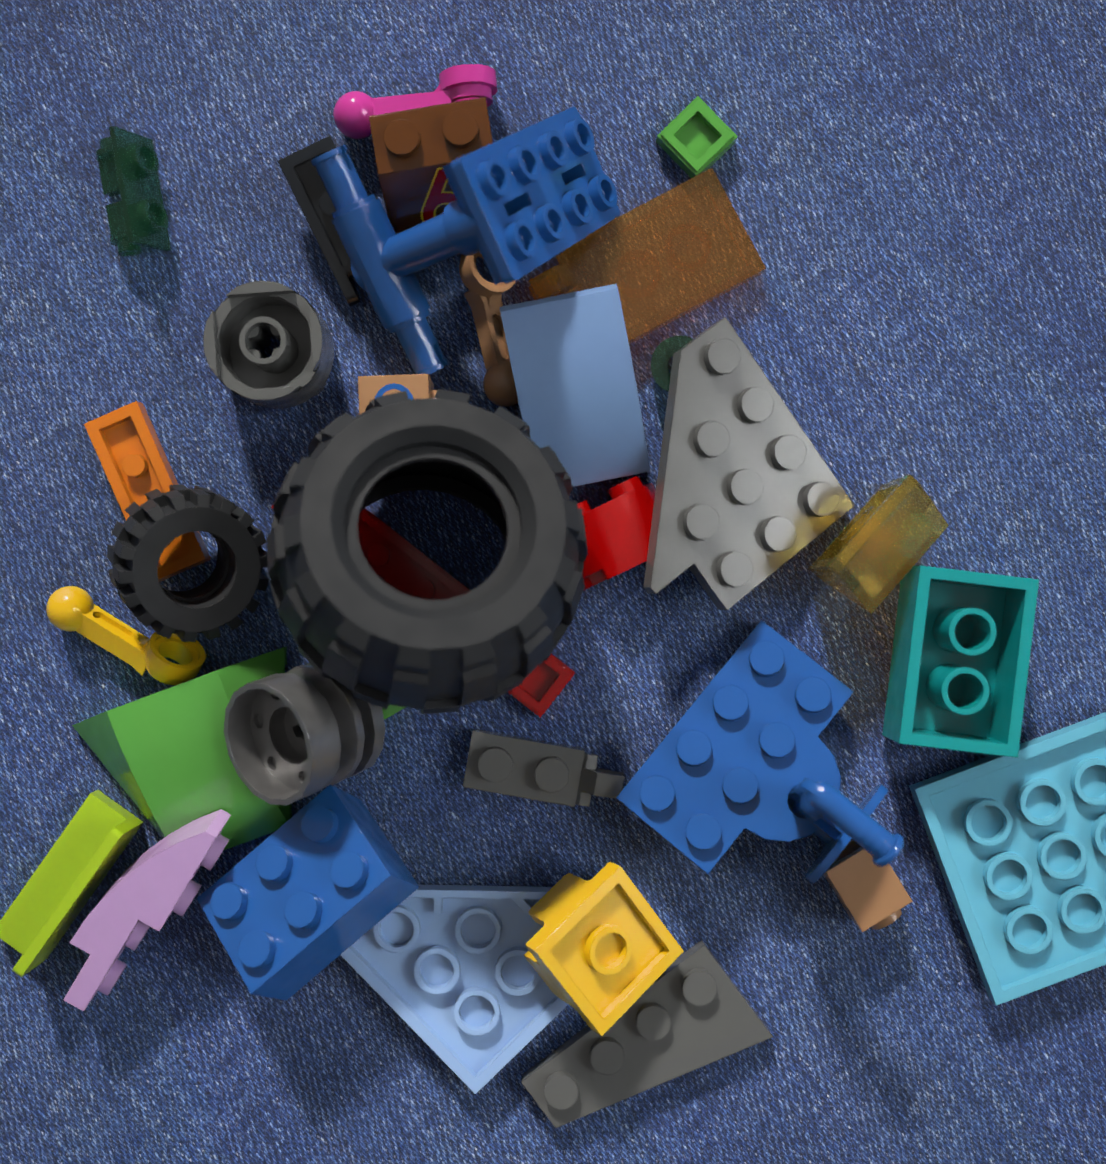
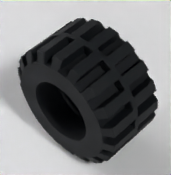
(221, 595)

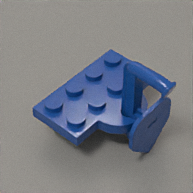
(743, 753)

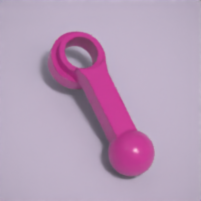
(455, 85)

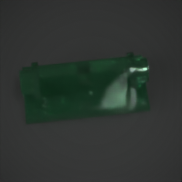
(131, 169)

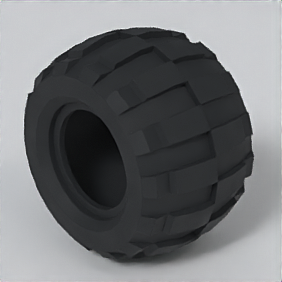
(406, 646)

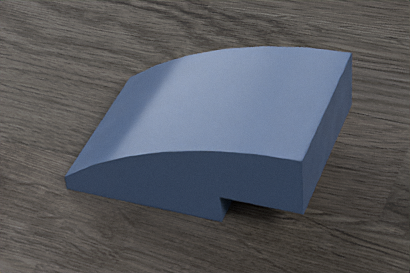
(578, 382)

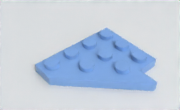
(460, 973)

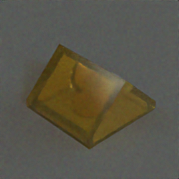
(881, 543)

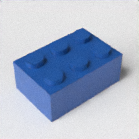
(306, 894)

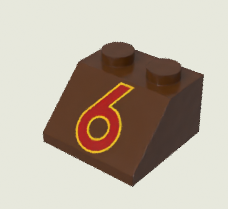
(414, 148)

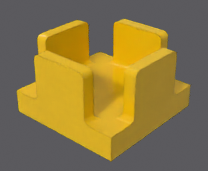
(599, 945)

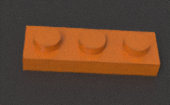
(136, 466)

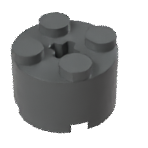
(246, 325)

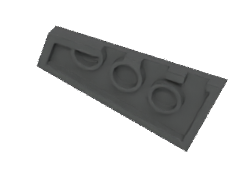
(673, 1028)

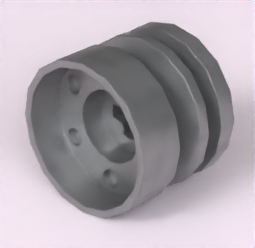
(300, 734)

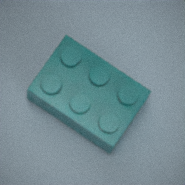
(960, 660)

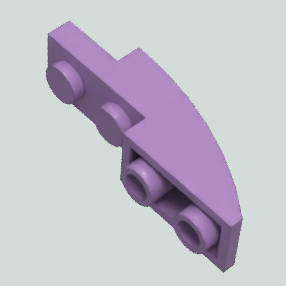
(144, 899)

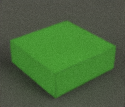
(696, 138)

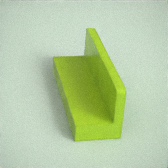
(66, 879)

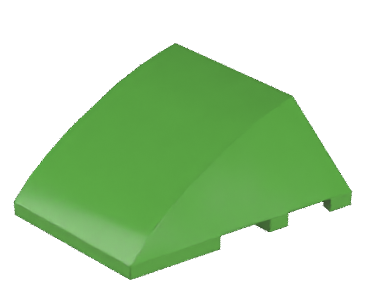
(175, 755)

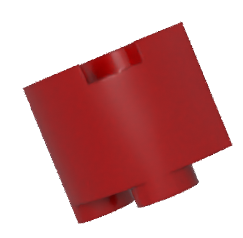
(618, 531)

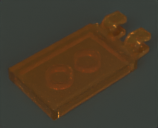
(661, 256)

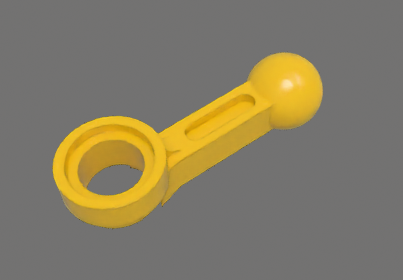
(74, 610)

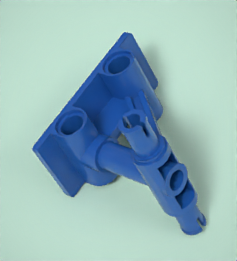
(513, 204)

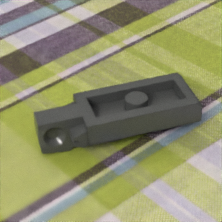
(537, 770)

